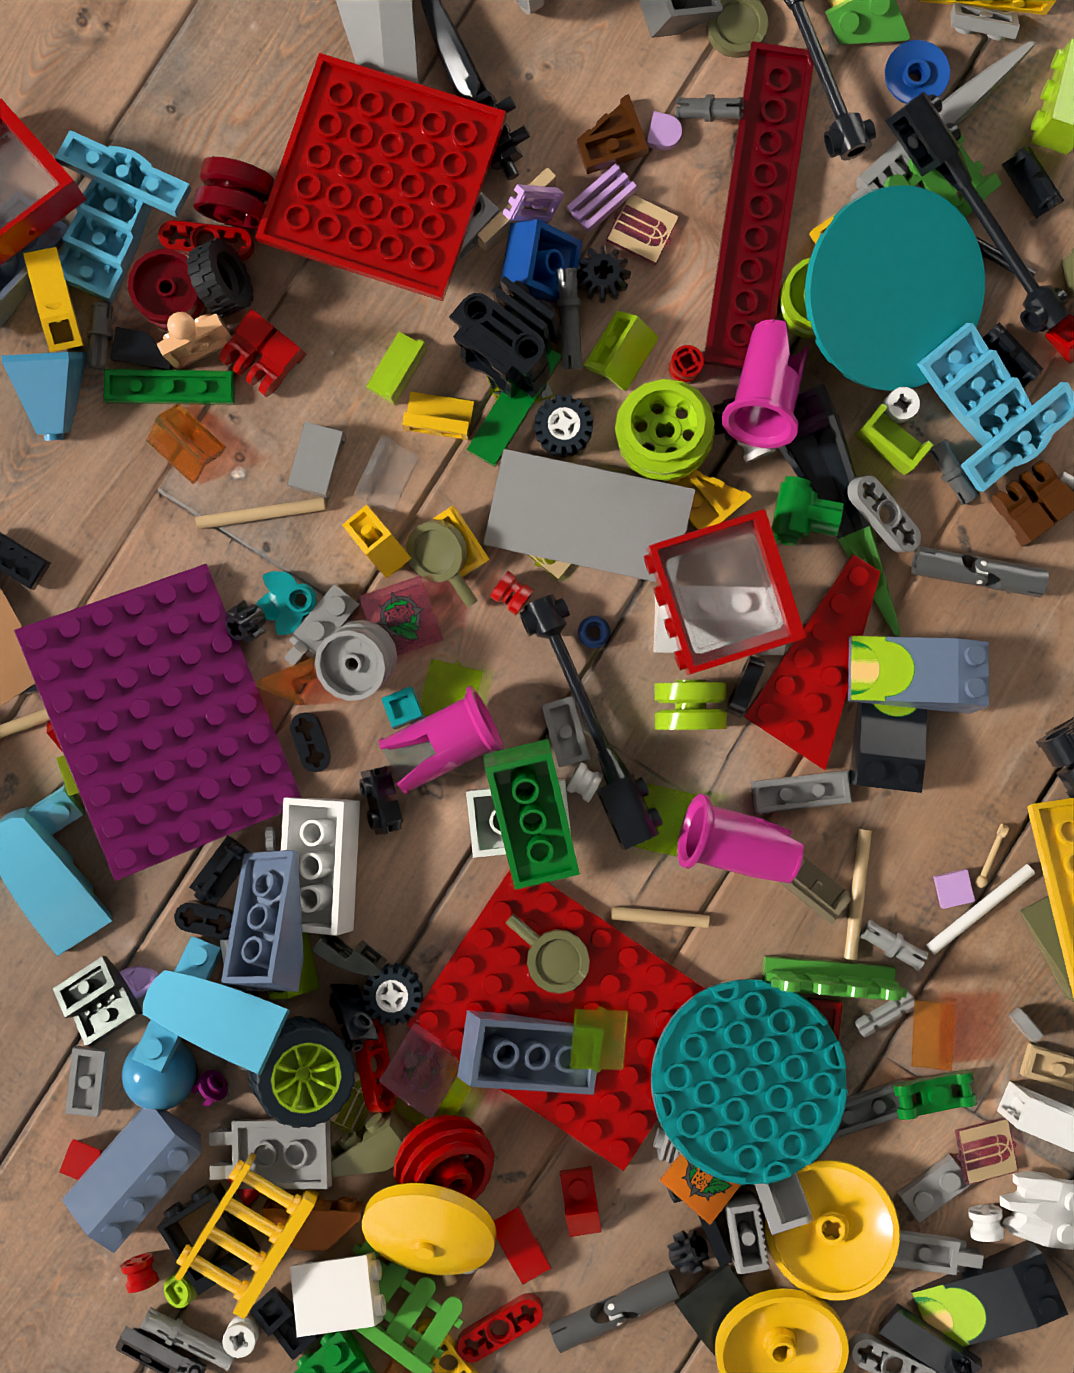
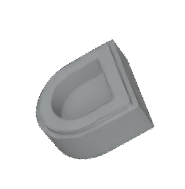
(1026, 1025)

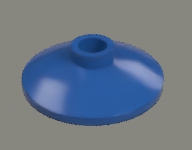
(921, 59)

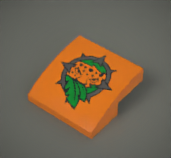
(698, 1189)

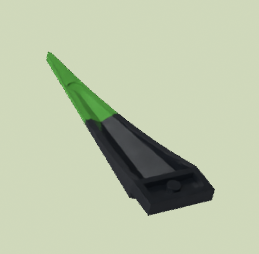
(824, 459)

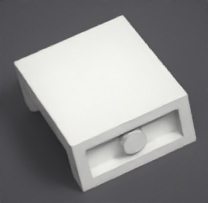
(337, 1294)

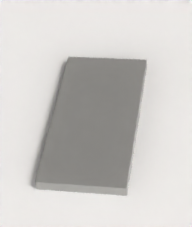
(583, 513)

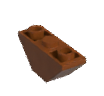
(324, 1224)

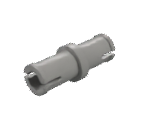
(894, 945)

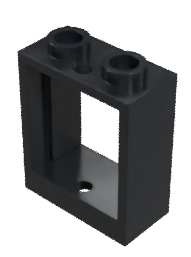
(177, 1239)

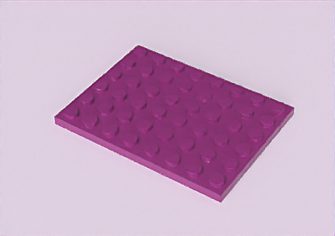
(158, 719)

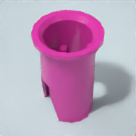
(767, 390)
(456, 735)
(737, 843)

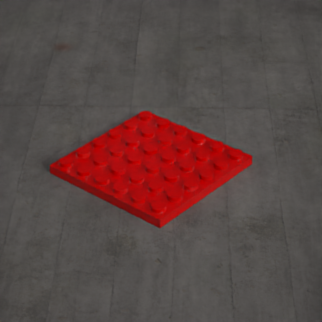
(381, 176)

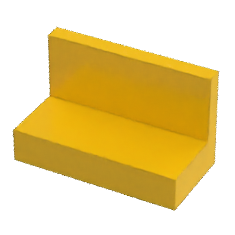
(438, 416)

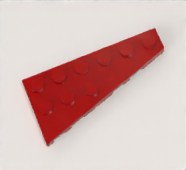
(810, 683)

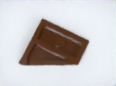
(613, 139)

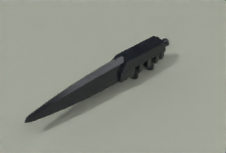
(469, 84)

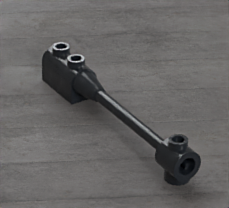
(848, 133)
(935, 146)
(622, 794)

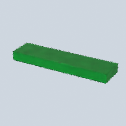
(169, 387)
(505, 420)

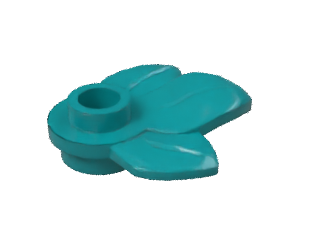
(281, 601)

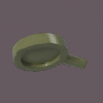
(737, 27)
(439, 555)
(555, 959)

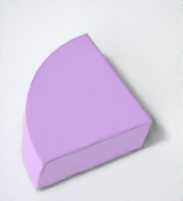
(139, 979)

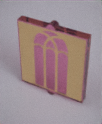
(642, 228)
(986, 1150)

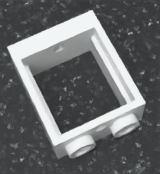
(1038, 1115)

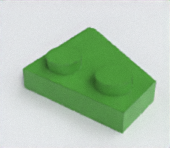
(867, 22)

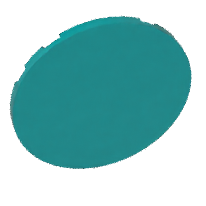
(892, 284)
(749, 1082)

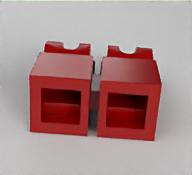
(258, 336)

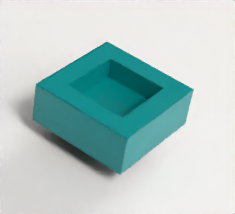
(402, 707)

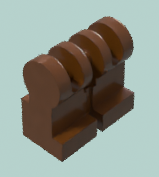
(1052, 502)

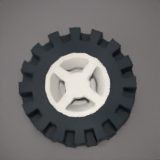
(560, 414)
(393, 1005)

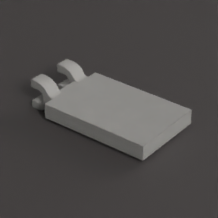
(284, 1154)

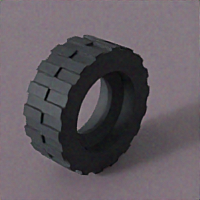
(220, 277)

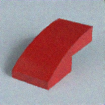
(521, 1246)

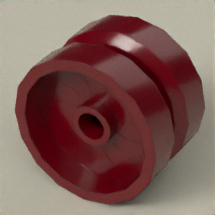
(232, 192)
(162, 287)

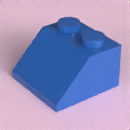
(536, 253)

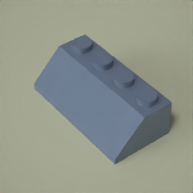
(132, 1176)

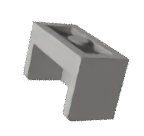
(315, 459)
(784, 1204)

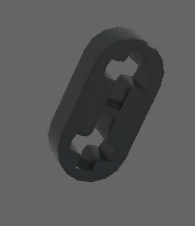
(745, 686)
(303, 745)
(203, 927)

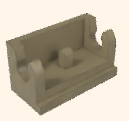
(818, 891)

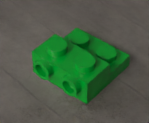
(338, 1354)

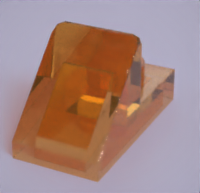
(284, 682)

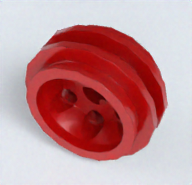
(447, 1154)

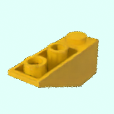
(53, 299)

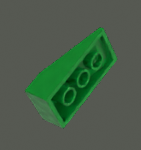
(531, 814)

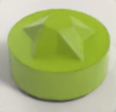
(179, 1292)

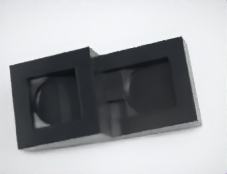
(277, 1317)

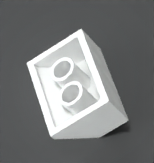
(484, 825)

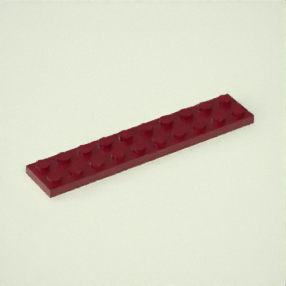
(758, 199)

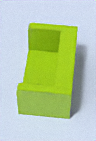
(892, 441)

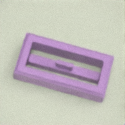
(593, 190)
(535, 197)

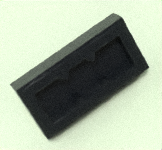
(21, 562)

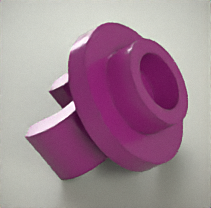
(211, 1086)

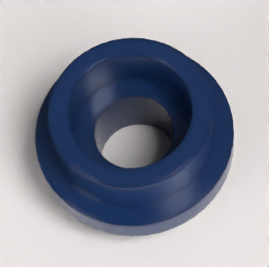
(594, 642)

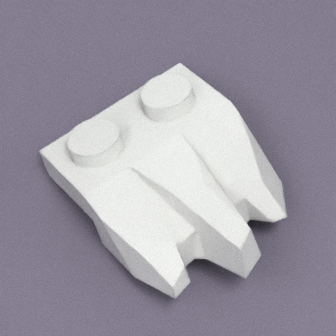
(1041, 1209)

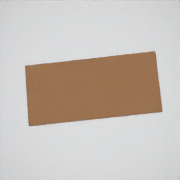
(14, 671)

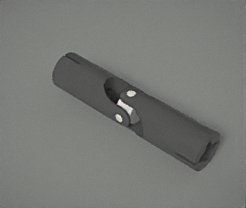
(983, 572)
(630, 1303)

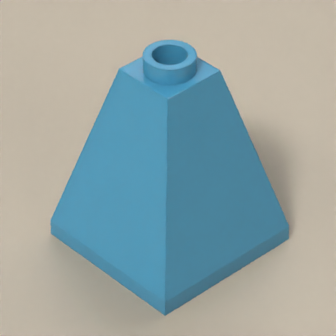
(48, 388)

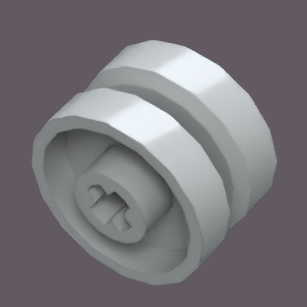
(355, 660)

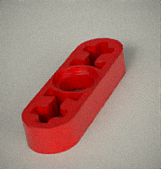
(230, 234)
(371, 1089)
(475, 1331)

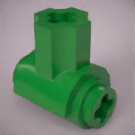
(802, 513)

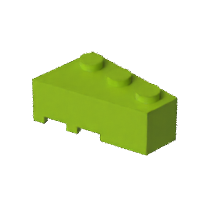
(1055, 121)

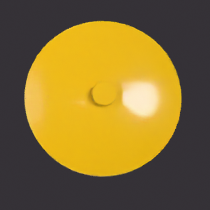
(429, 1229)
(849, 1240)
(782, 1335)

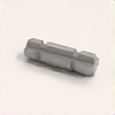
(884, 1015)

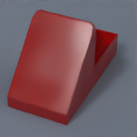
(580, 1201)

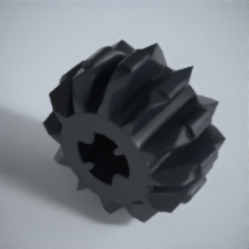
(615, 274)

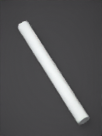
(980, 909)

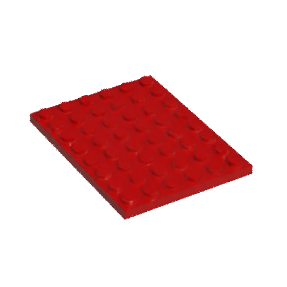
(493, 976)

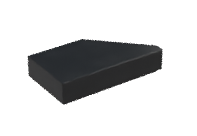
(137, 349)

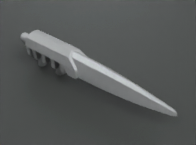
(955, 110)

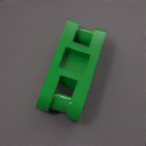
(934, 1094)

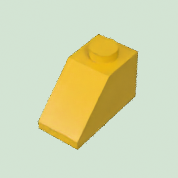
(376, 541)

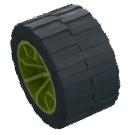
(305, 1074)

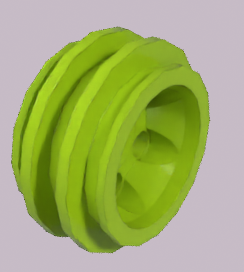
(671, 456)

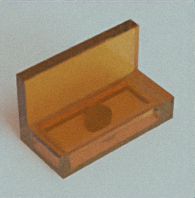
(184, 442)
(933, 1034)

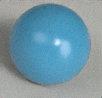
(156, 1089)

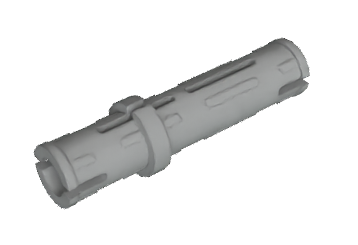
(183, 1336)

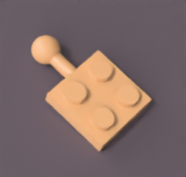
(192, 339)

